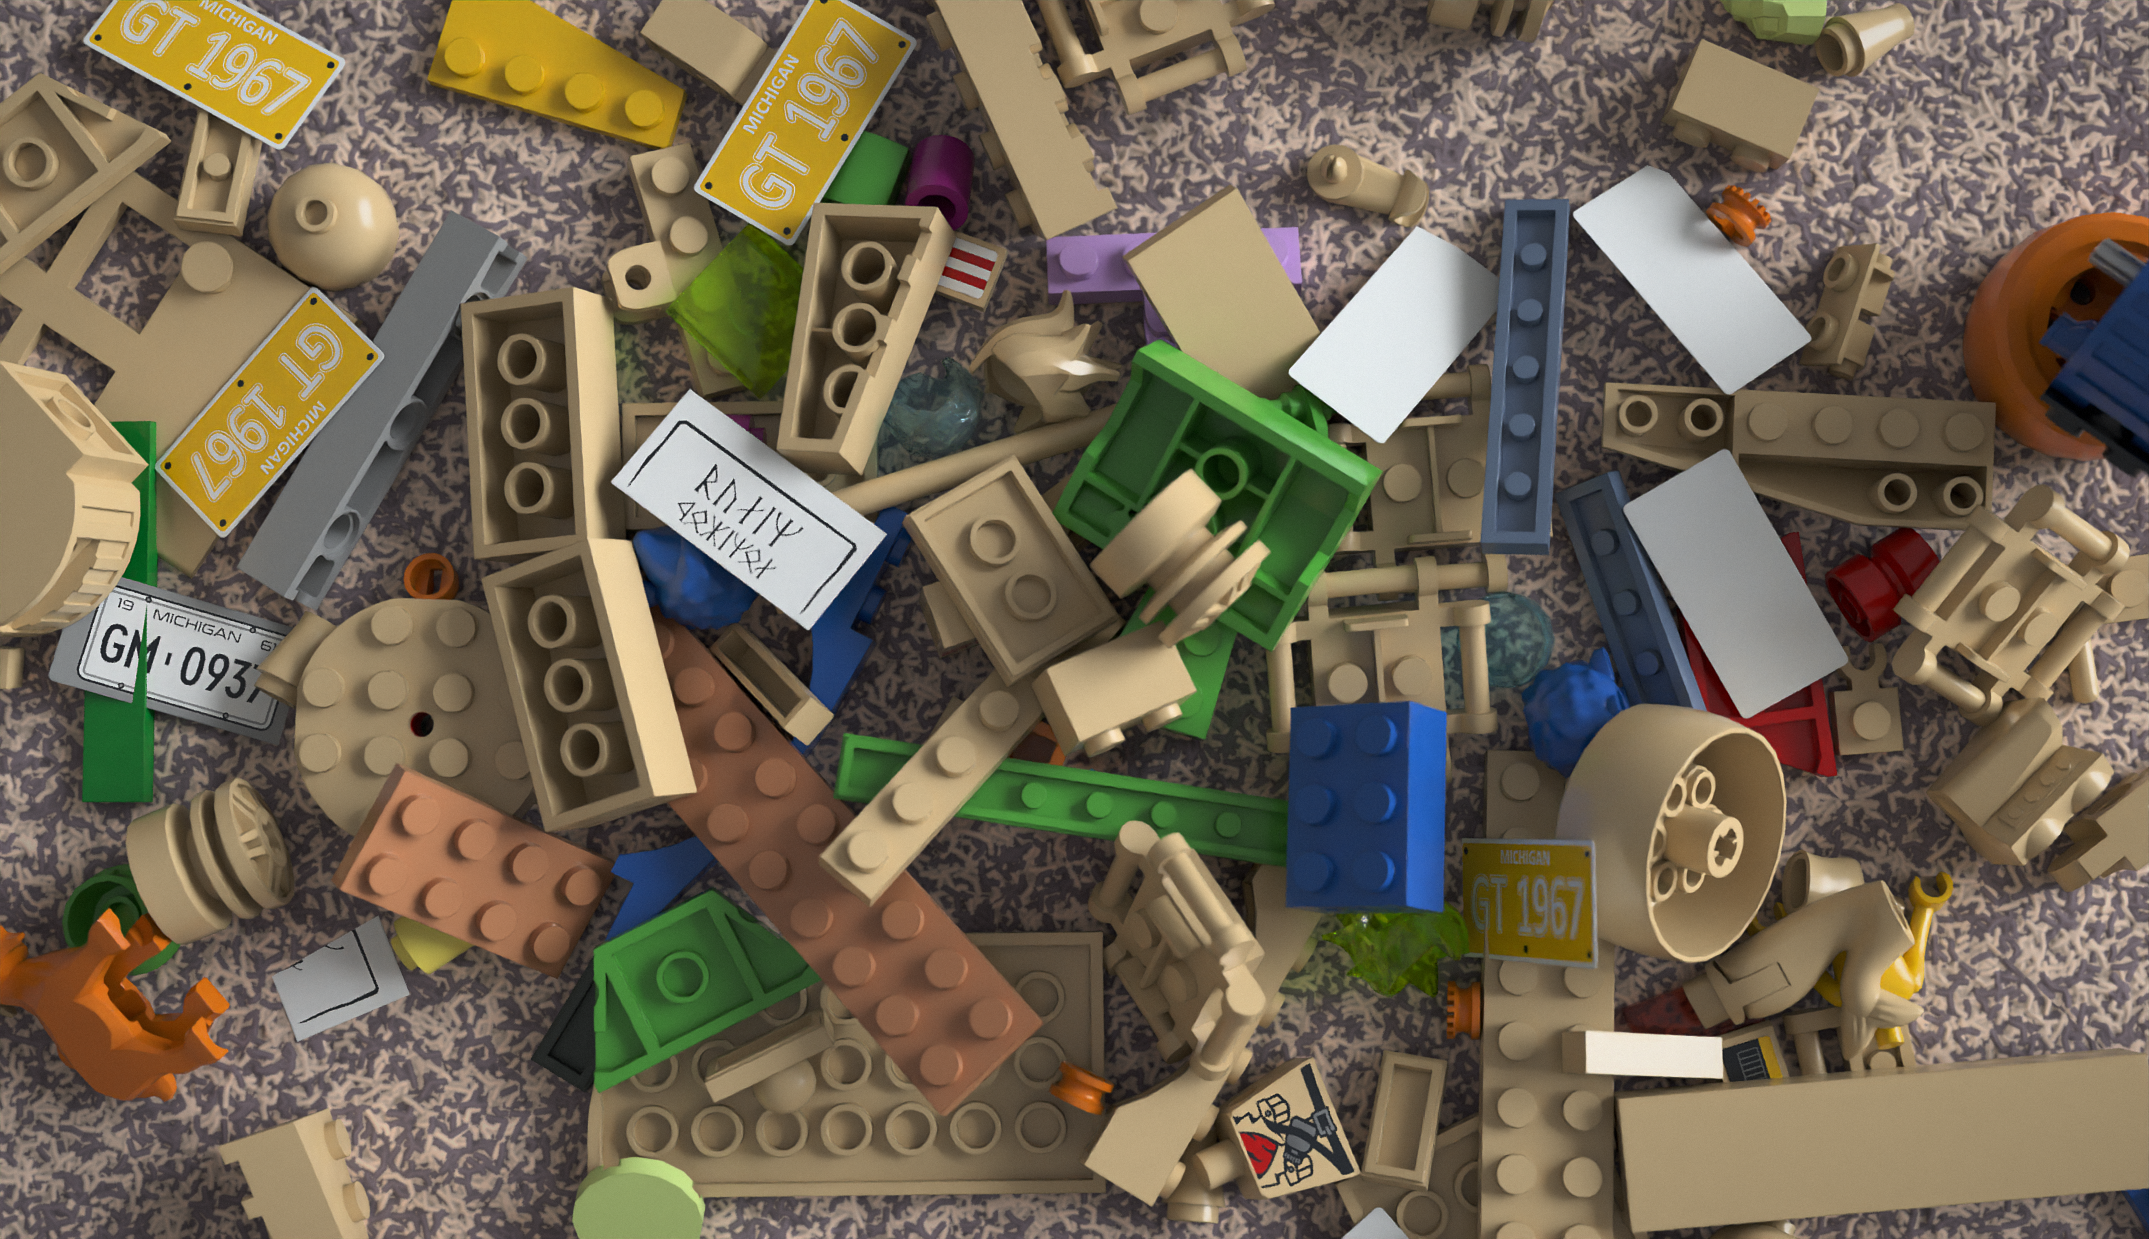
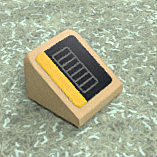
(1752, 1054)

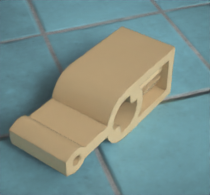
(709, 46)

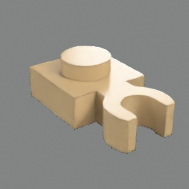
(1864, 715)

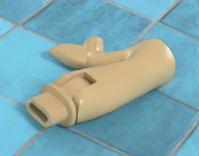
(1792, 954)

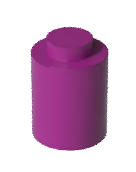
(942, 177)

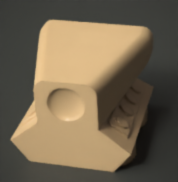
(2018, 783)

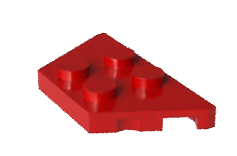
(1794, 726)

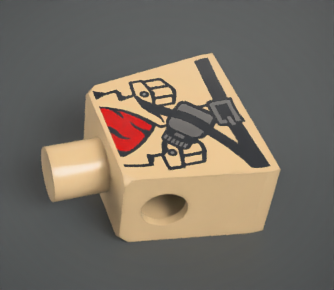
(1278, 1136)

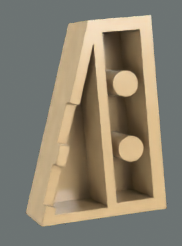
(301, 1179)

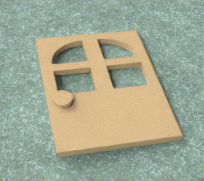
(184, 355)

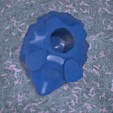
(689, 582)
(1570, 708)

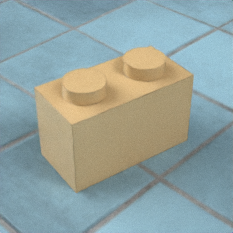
(1739, 107)
(1113, 690)

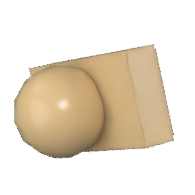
(774, 1064)

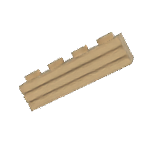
(772, 683)

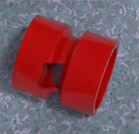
(1873, 586)

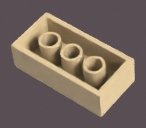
(541, 422)
(588, 684)

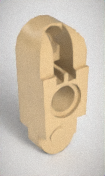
(2107, 835)

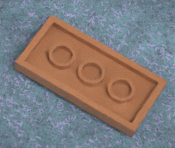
(474, 872)

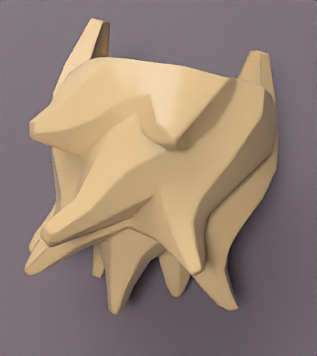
(1044, 365)

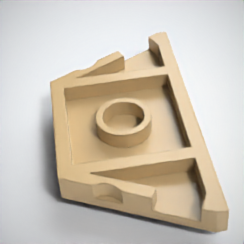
(59, 159)

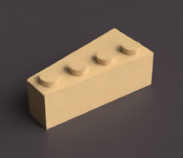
(1022, 113)
(855, 326)

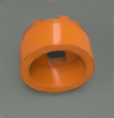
(420, 577)

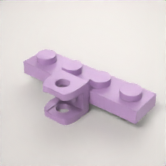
(1097, 273)

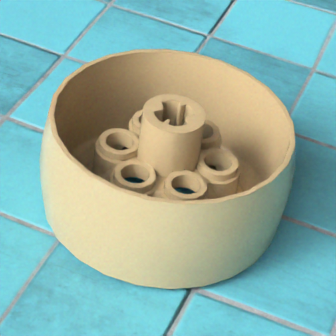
(1680, 828)

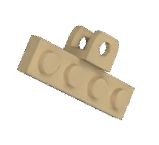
(680, 248)

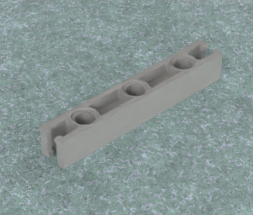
(379, 425)

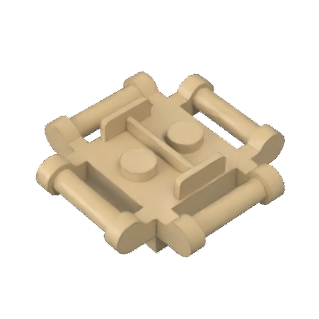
(1147, 31)
(1430, 486)
(2004, 599)
(1383, 650)
(1179, 949)

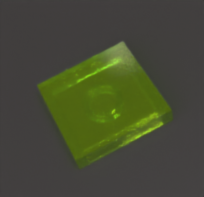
(745, 308)

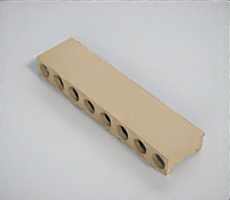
(1883, 1139)

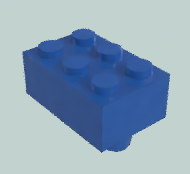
(1366, 808)

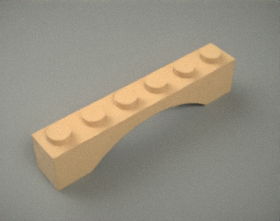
(1147, 1133)

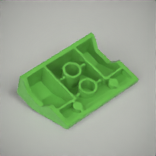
(1264, 465)

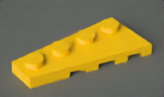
(553, 70)

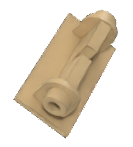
(1853, 282)

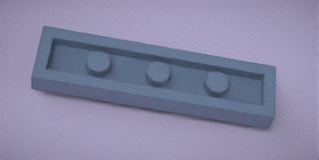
(1627, 595)

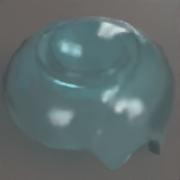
(1517, 639)

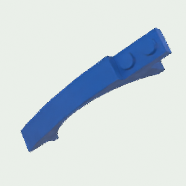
(838, 658)

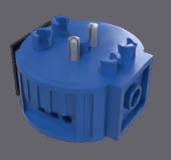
(2107, 367)

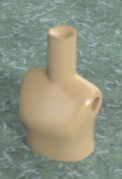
(1815, 877)

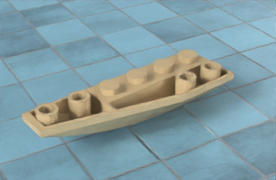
(1820, 452)

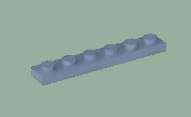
(1526, 378)

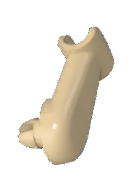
(1357, 182)

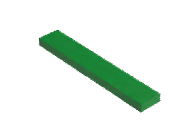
(120, 733)

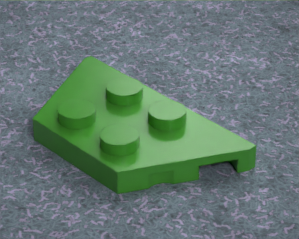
(685, 981)

